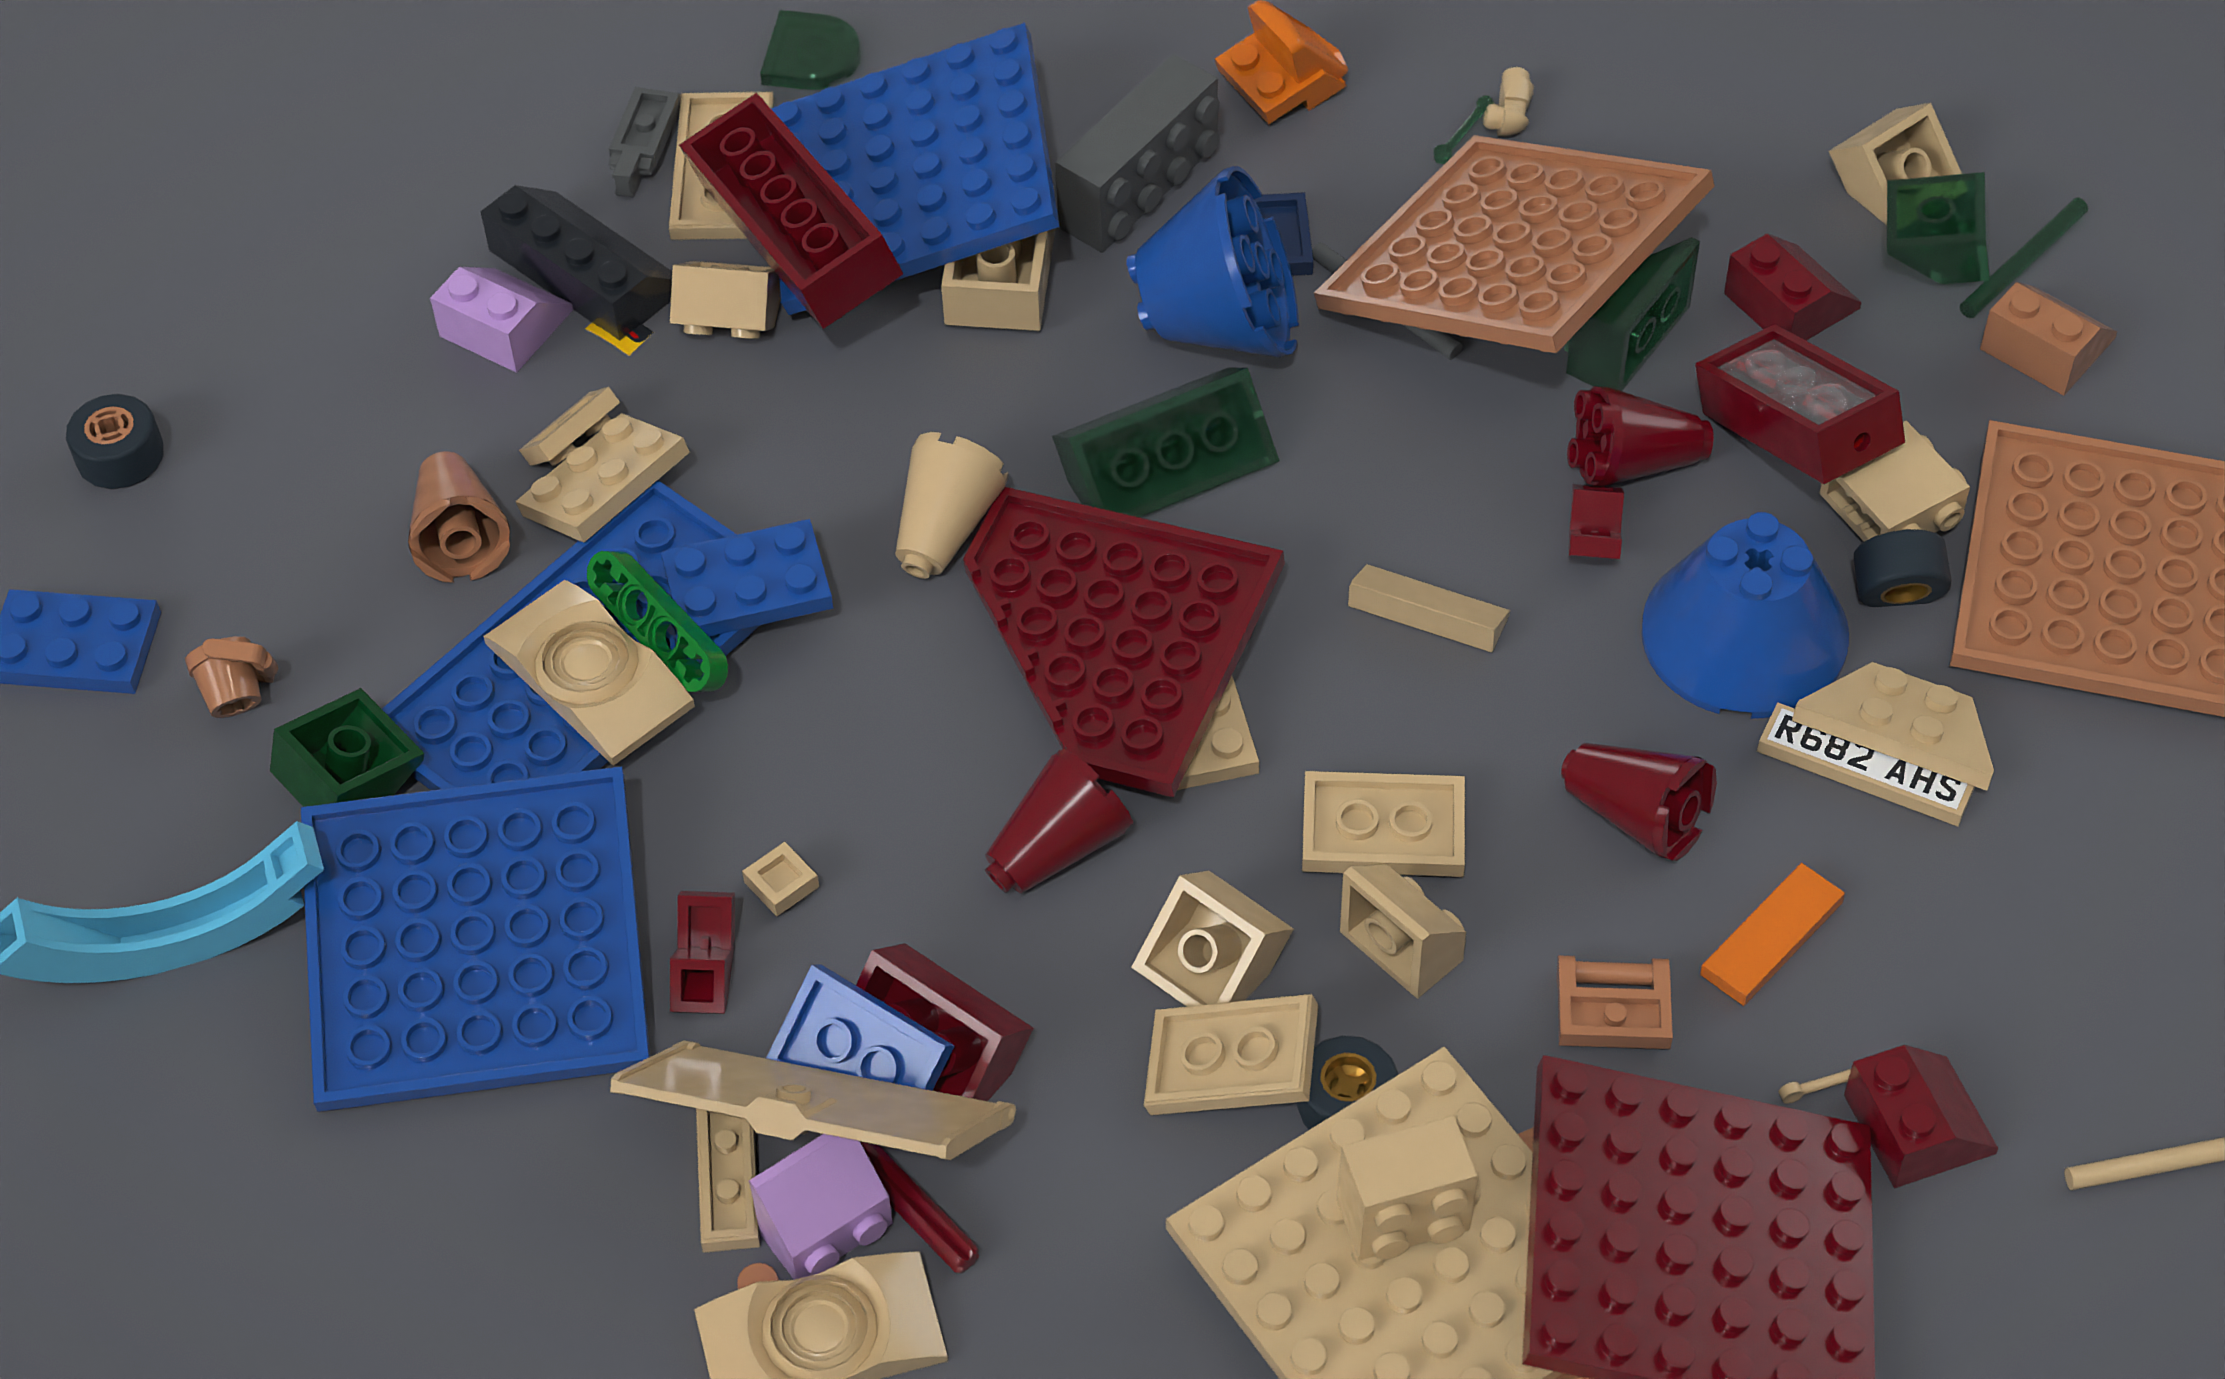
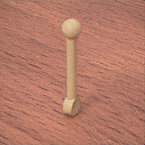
(1794, 1091)

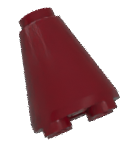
(1633, 437)

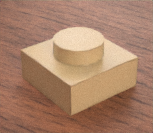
(780, 879)

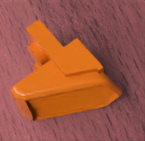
(1282, 64)

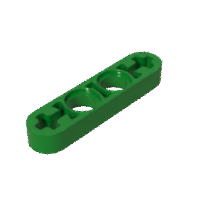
(660, 613)

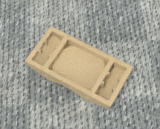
(590, 670)
(845, 1323)

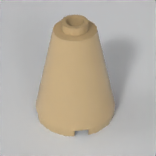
(944, 500)

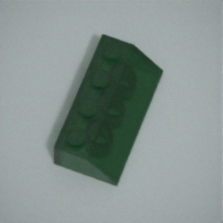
(1169, 445)

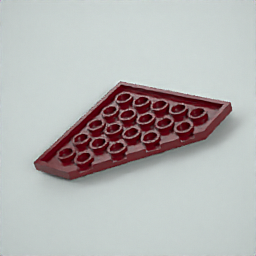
(1119, 626)

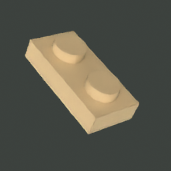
(583, 417)

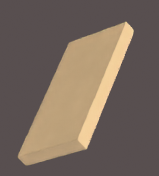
(693, 209)

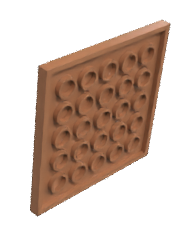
(1515, 242)
(2096, 569)

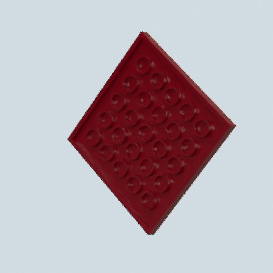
(1694, 1234)

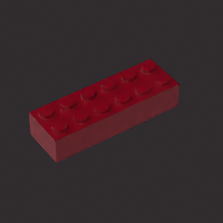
(791, 210)

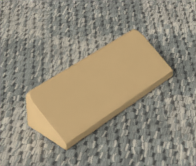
(1427, 607)

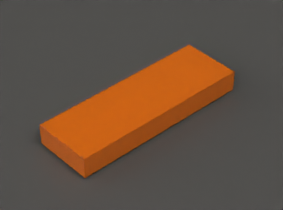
(1772, 934)

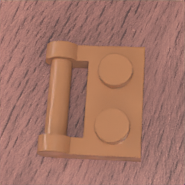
(1614, 1014)

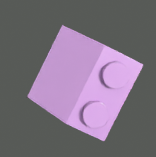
(496, 315)
(820, 1204)

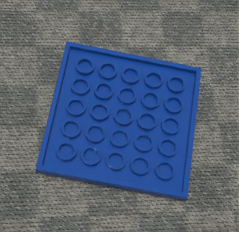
(937, 150)
(473, 939)

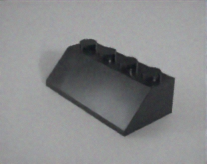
(577, 258)

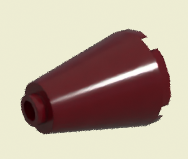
(1644, 793)
(1055, 824)

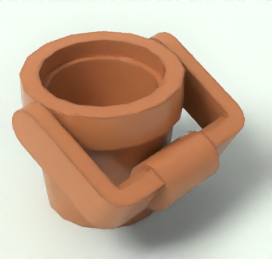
(229, 674)

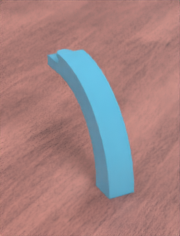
(162, 935)

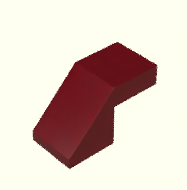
(1596, 521)
(704, 952)

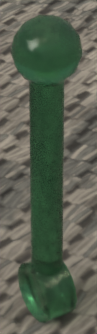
(1443, 152)

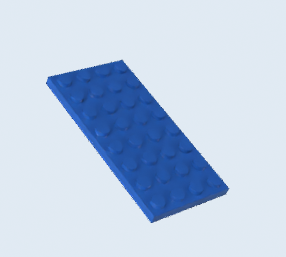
(482, 718)

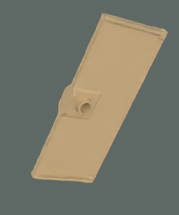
(797, 1099)

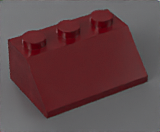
(983, 1033)

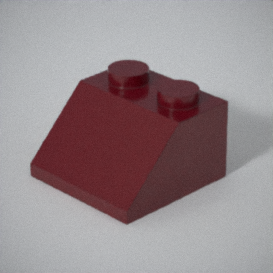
(1786, 288)
(1916, 1114)

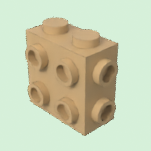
(1900, 491)

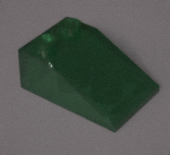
(1634, 318)

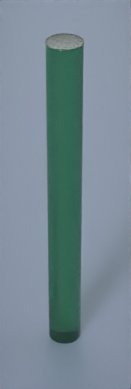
(2023, 257)

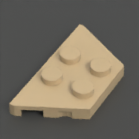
(1903, 720)

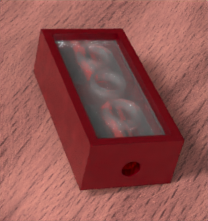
(1800, 403)

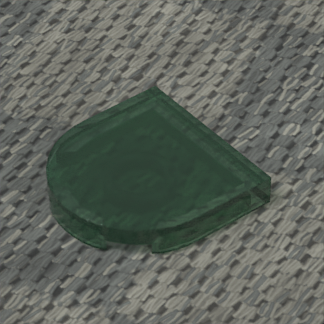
(809, 51)

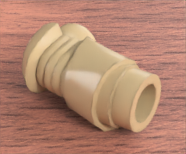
(1514, 99)

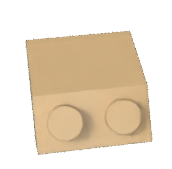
(1893, 148)
(724, 296)
(1400, 927)
(1210, 942)

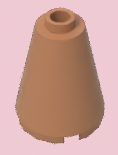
(455, 521)

